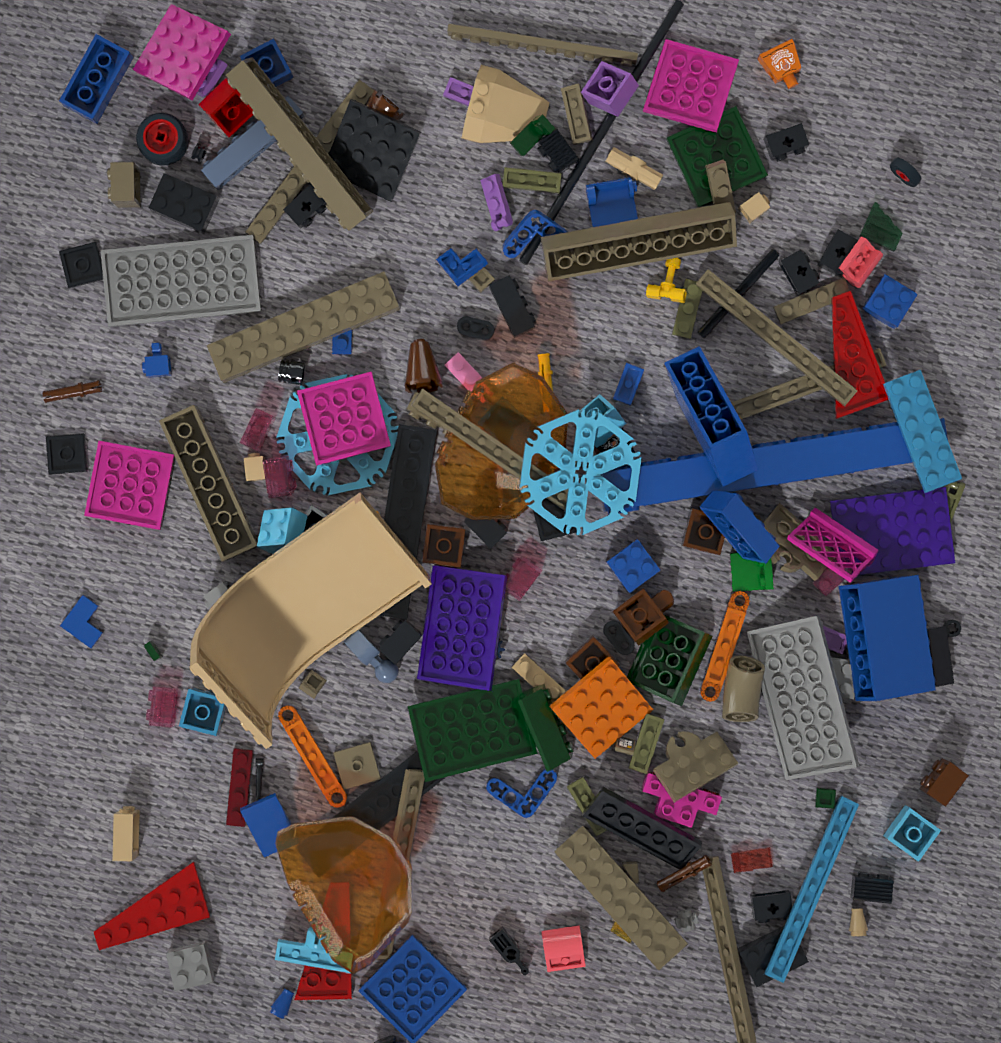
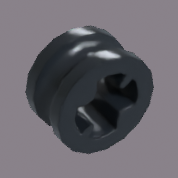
(199, 152)
(957, 625)

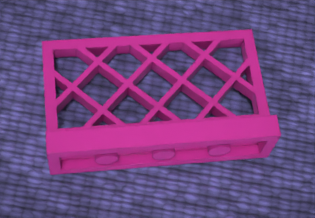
(839, 537)

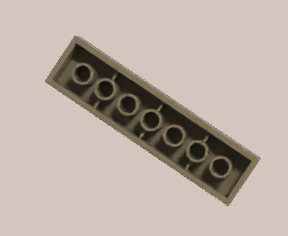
(209, 483)
(621, 898)

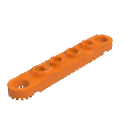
(724, 646)
(312, 756)

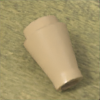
(857, 923)

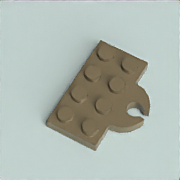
(780, 525)
(693, 764)

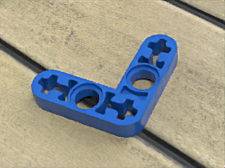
(532, 228)
(520, 799)

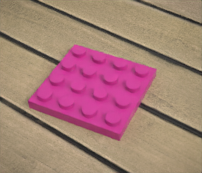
(181, 52)
(691, 85)
(344, 418)
(129, 485)

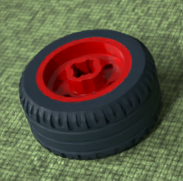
(174, 143)

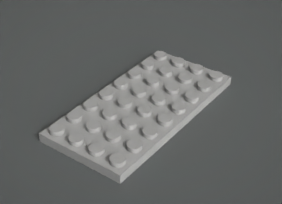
(180, 280)
(803, 698)

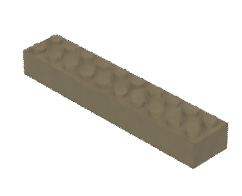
(299, 143)
(639, 241)
(303, 327)

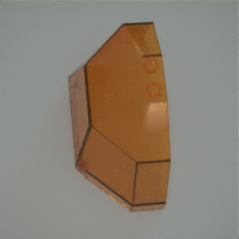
(508, 409)
(351, 886)

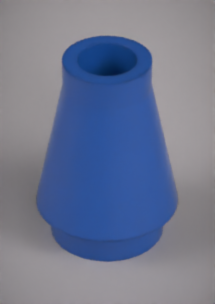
(282, 1004)

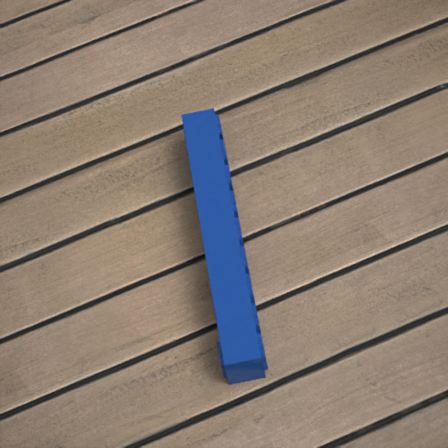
(776, 461)

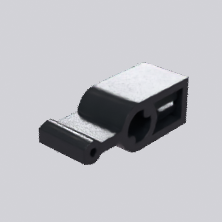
(506, 944)

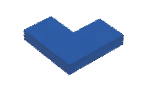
(461, 269)
(77, 622)

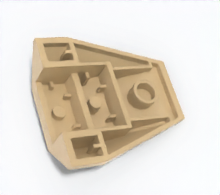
(500, 107)

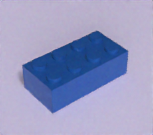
(96, 79)
(739, 526)

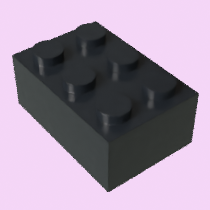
(184, 203)
(758, 953)

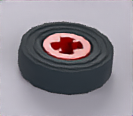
(905, 172)

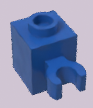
(158, 364)

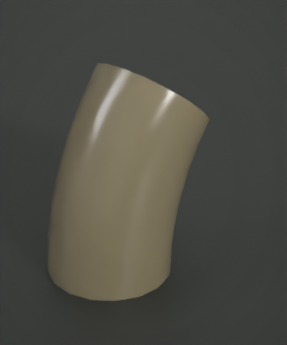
(742, 689)

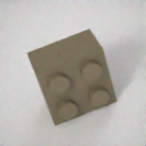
(124, 184)

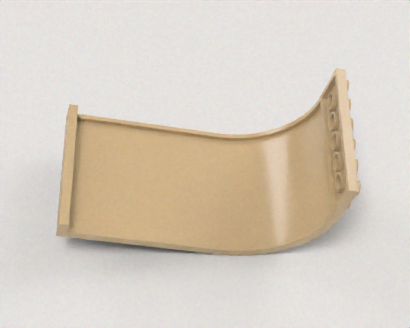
(299, 609)

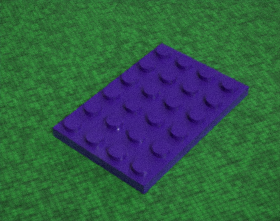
(905, 527)
(462, 627)

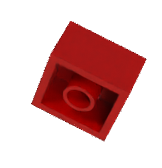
(226, 108)

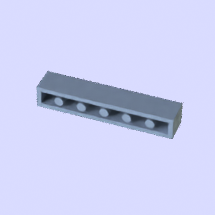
(241, 152)

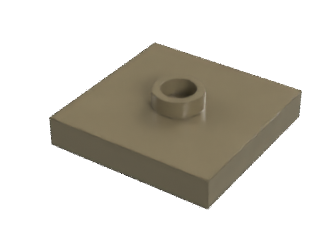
(357, 765)

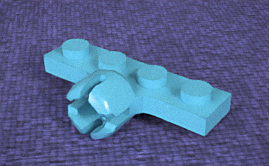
(308, 953)

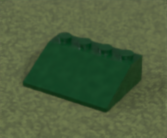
(670, 661)

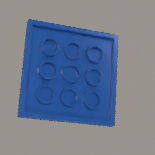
(412, 989)

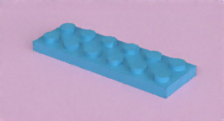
(922, 431)

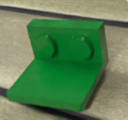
(750, 575)

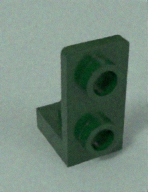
(532, 134)

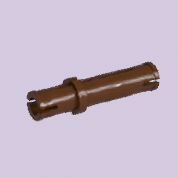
(72, 391)
(682, 874)

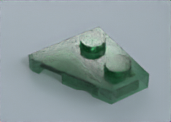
(880, 229)

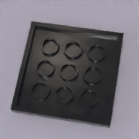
(373, 149)

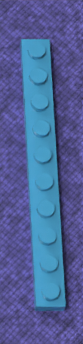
(811, 889)

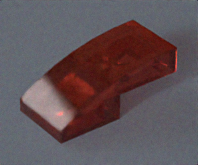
(752, 859)

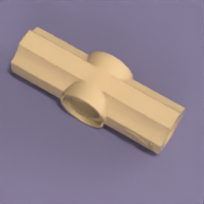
(634, 168)

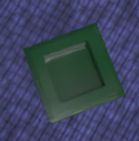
(153, 651)
(825, 798)

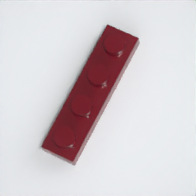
(239, 786)

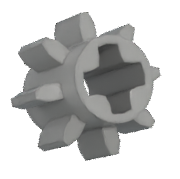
(686, 920)

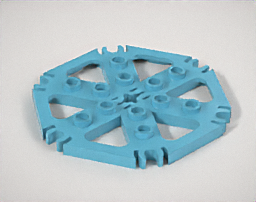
(565, 461)
(326, 472)

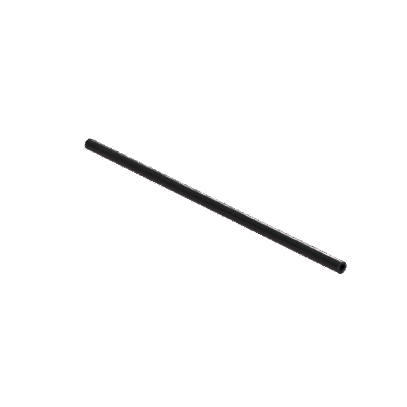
(602, 131)

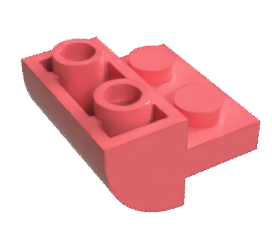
(860, 262)
(563, 948)

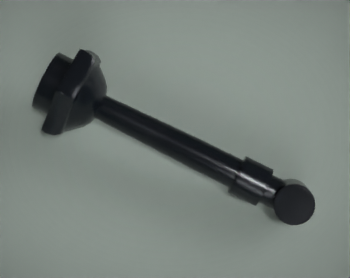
(259, 771)

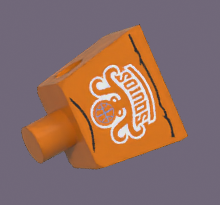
(782, 63)

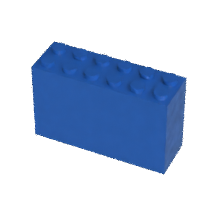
(711, 416)
(887, 638)

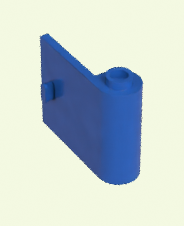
(612, 201)

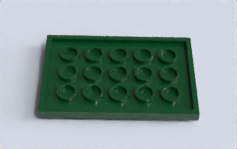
(470, 730)

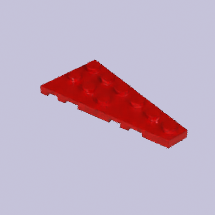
(854, 357)
(166, 907)
(324, 984)

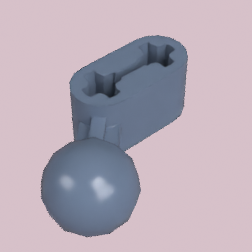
(368, 653)

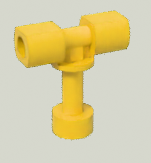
(666, 288)

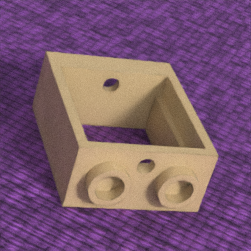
(126, 834)

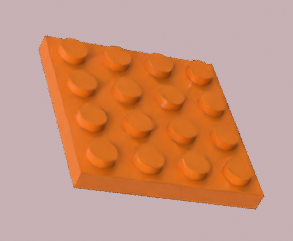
(601, 707)

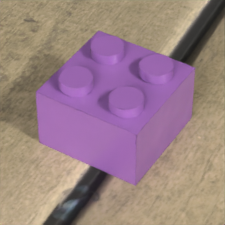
(609, 88)

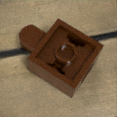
(644, 615)

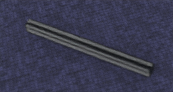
(747, 283)

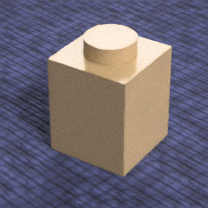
(754, 207)
(254, 467)

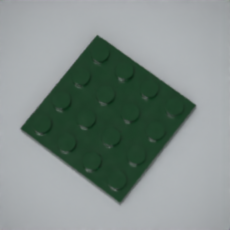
(699, 147)

